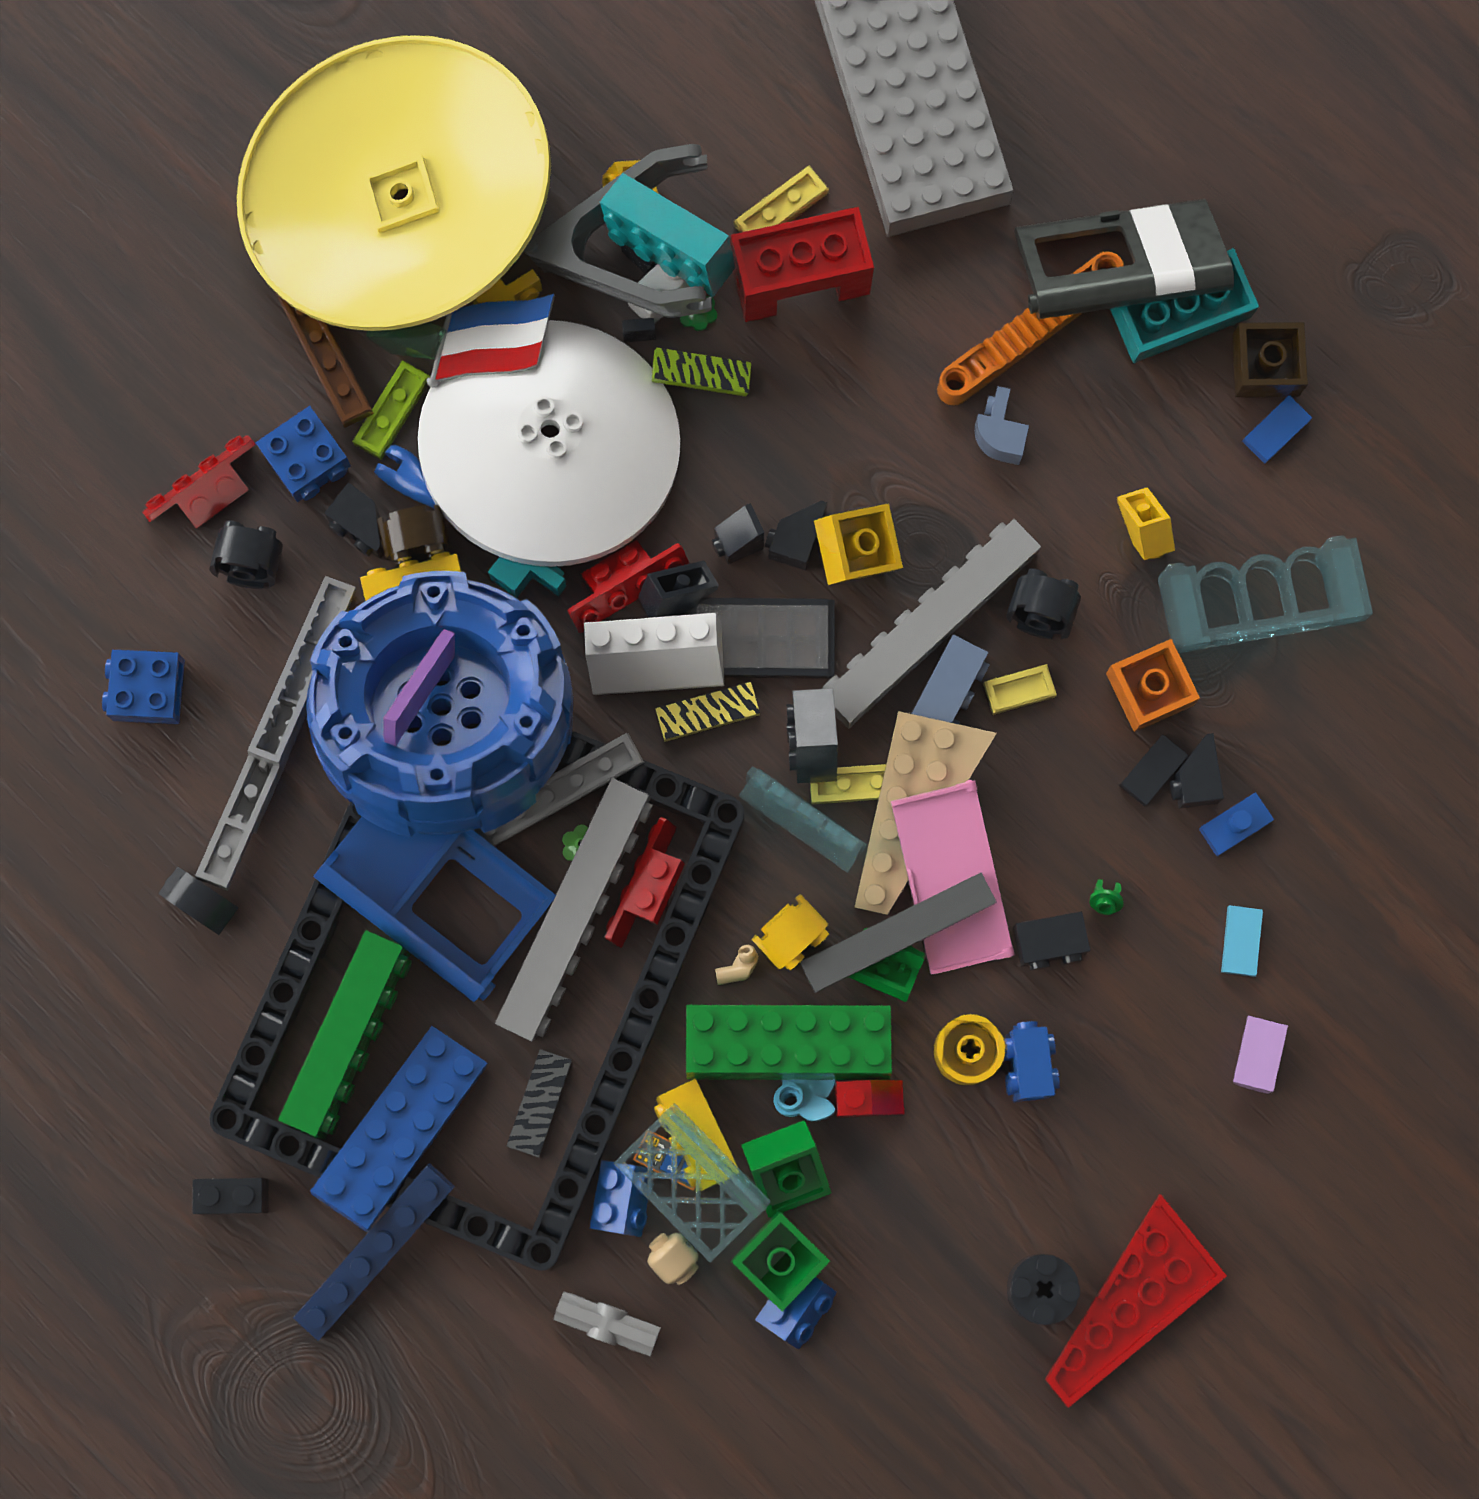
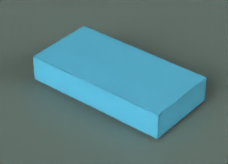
(1242, 941)

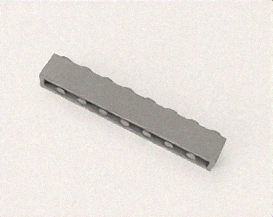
(932, 621)
(573, 910)

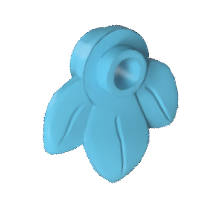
(810, 1097)

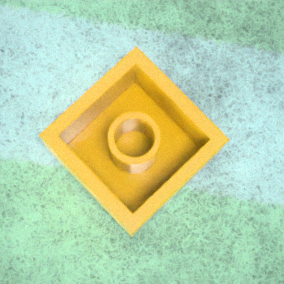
(858, 544)

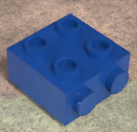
(304, 454)
(144, 686)
(1029, 1058)

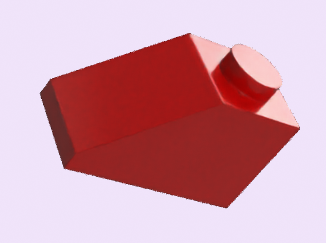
(869, 1098)

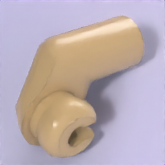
(741, 967)

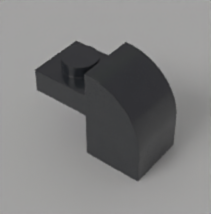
(198, 900)

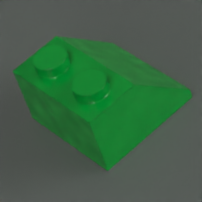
(787, 1168)
(780, 1261)

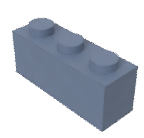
(951, 681)

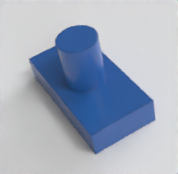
(1236, 824)

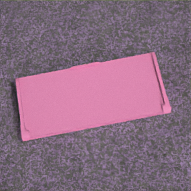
(942, 846)

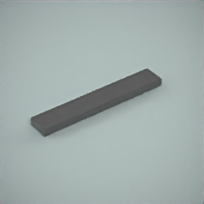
(898, 932)

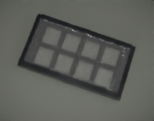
(775, 636)

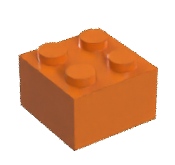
(1152, 685)

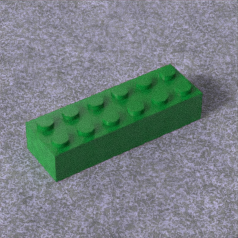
(345, 1036)
(788, 1042)

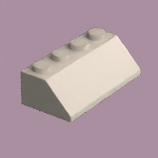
(654, 653)

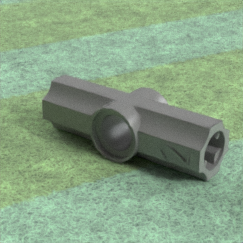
(607, 1323)

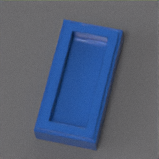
(1277, 429)

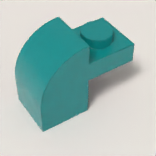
(515, 576)

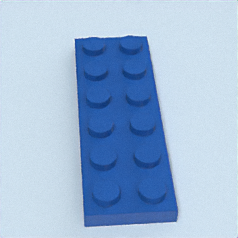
(399, 1129)

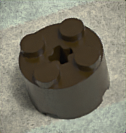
(413, 534)

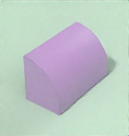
(1260, 1055)

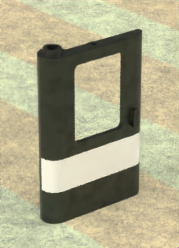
(1172, 250)

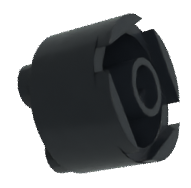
(246, 555)
(1044, 605)
(1063, 1289)

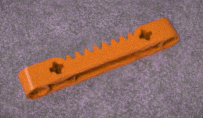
(1008, 345)

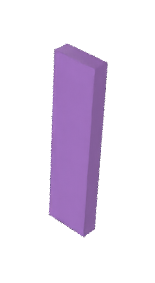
(419, 687)

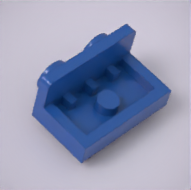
(618, 1202)
(799, 1318)

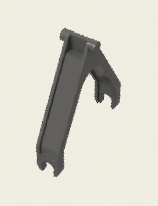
(563, 244)

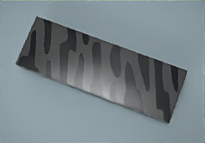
(539, 1103)

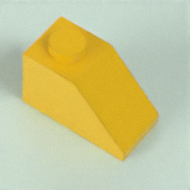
(1147, 523)

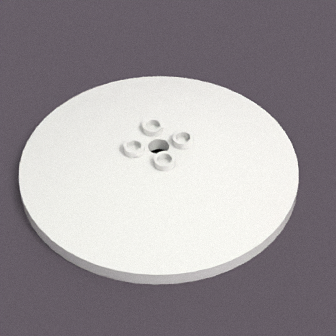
(561, 494)

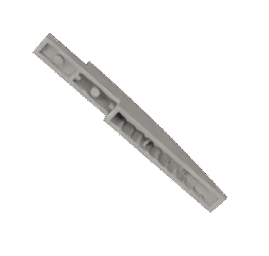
(271, 742)

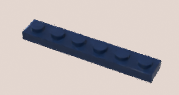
(374, 1252)

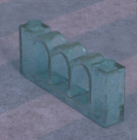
(1343, 582)

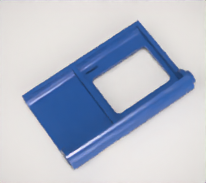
(387, 873)

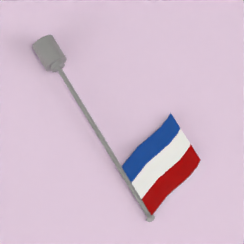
(492, 339)

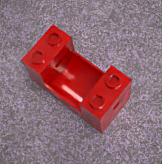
(801, 260)

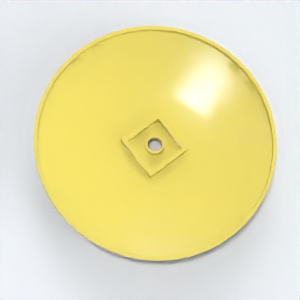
(382, 121)

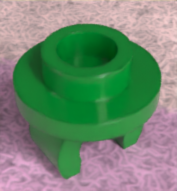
(1106, 901)

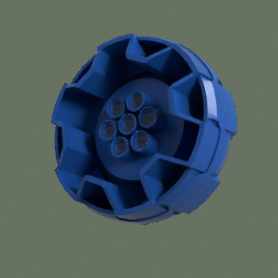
(501, 655)

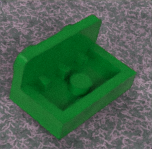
(893, 974)

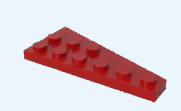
(1147, 1290)

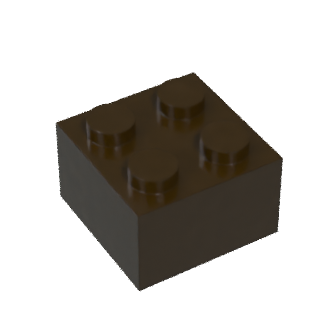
(1269, 359)

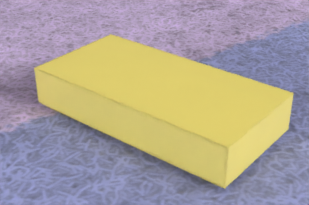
(1019, 689)

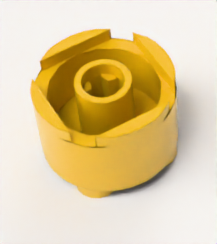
(791, 933)
(983, 1037)

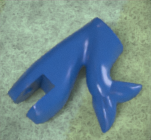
(407, 478)

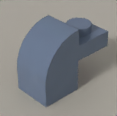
(999, 437)

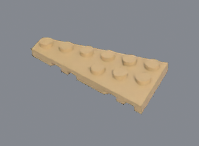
(921, 759)

